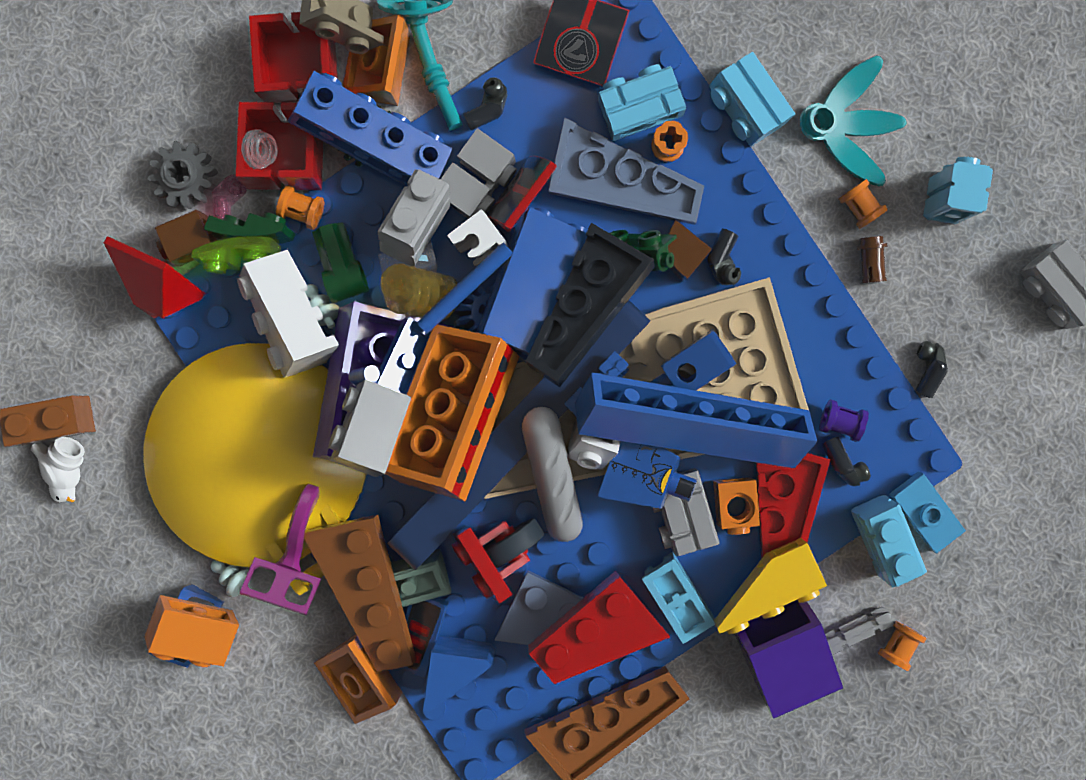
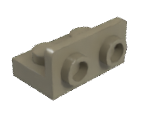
(343, 22)

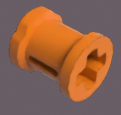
(679, 136)
(863, 204)
(300, 207)
(902, 645)

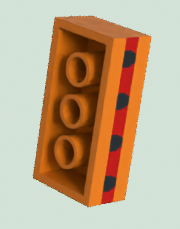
(451, 410)

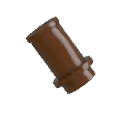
(873, 259)

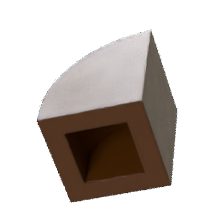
(687, 251)

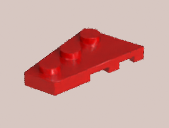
(788, 500)

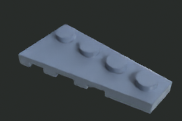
(619, 178)

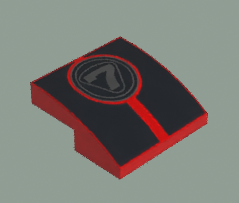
(581, 38)
(521, 192)

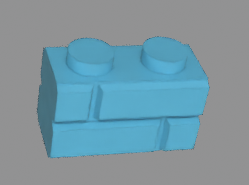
(750, 99)
(641, 101)
(958, 191)
(888, 540)

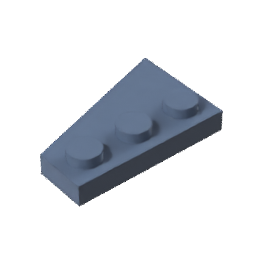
(535, 609)

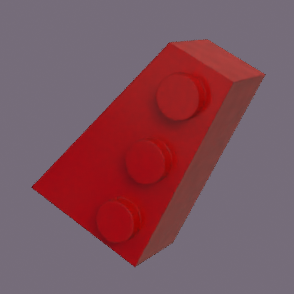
(596, 631)

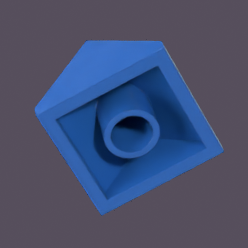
(454, 666)

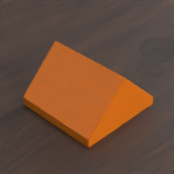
(382, 68)
(356, 682)

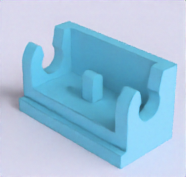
(678, 598)

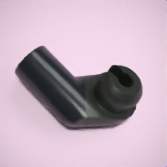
(491, 106)
(721, 261)
(936, 368)
(842, 464)

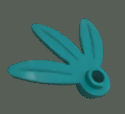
(837, 123)

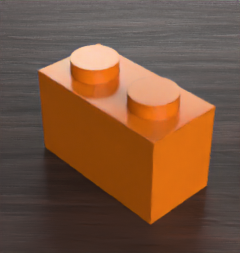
(190, 632)

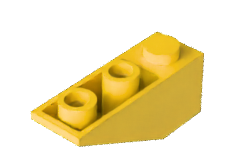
(778, 579)

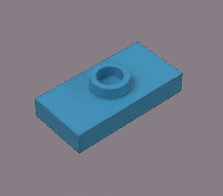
(927, 512)

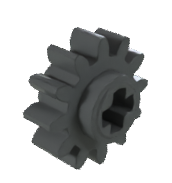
(172, 166)

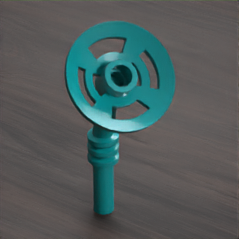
(435, 78)

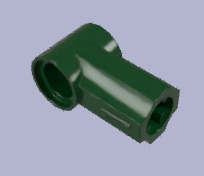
(342, 273)

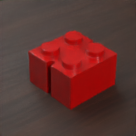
(287, 59)
(298, 156)

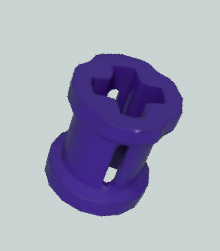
(843, 420)

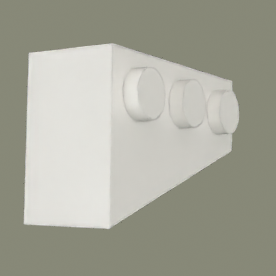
(285, 314)

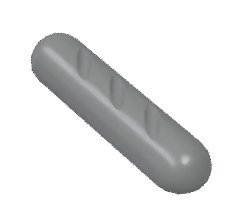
(552, 474)

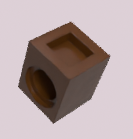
(182, 236)

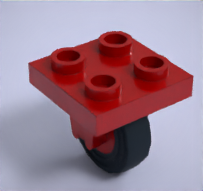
(508, 546)

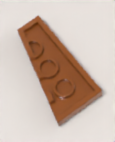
(364, 583)
(601, 728)

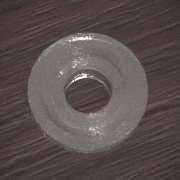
(259, 149)

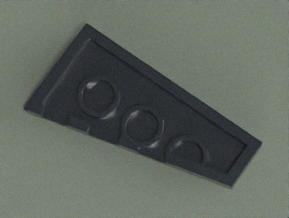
(595, 292)

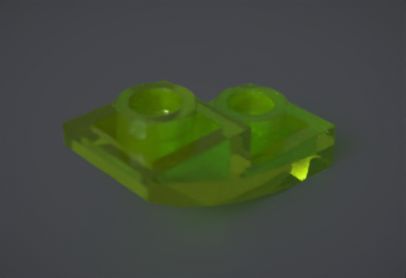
(227, 253)

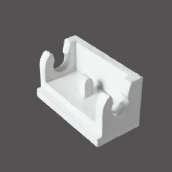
(478, 235)

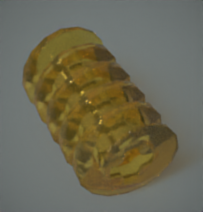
(414, 289)

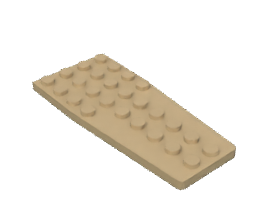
(746, 323)

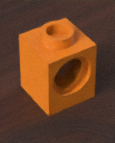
(728, 489)

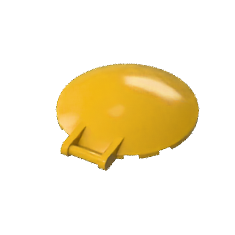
(236, 451)

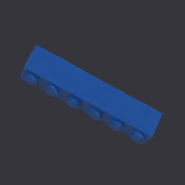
(693, 421)

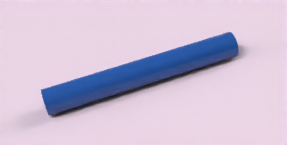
(465, 287)

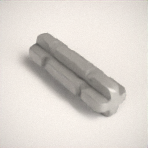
(859, 629)

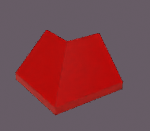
(151, 282)

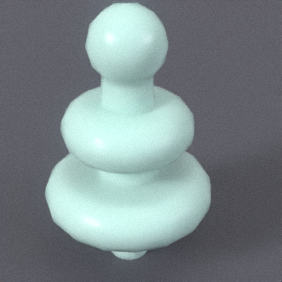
(328, 309)
(230, 577)

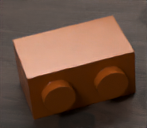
(46, 420)

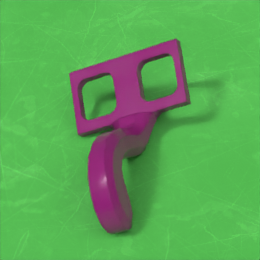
(288, 566)

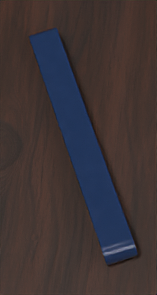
(507, 445)

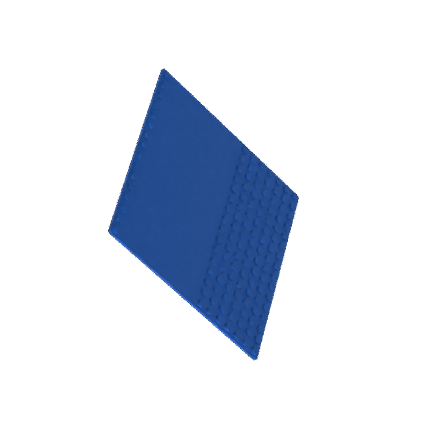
(826, 330)

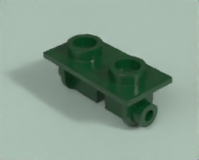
(651, 244)

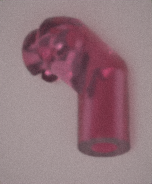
(226, 195)

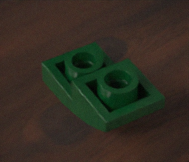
(266, 226)

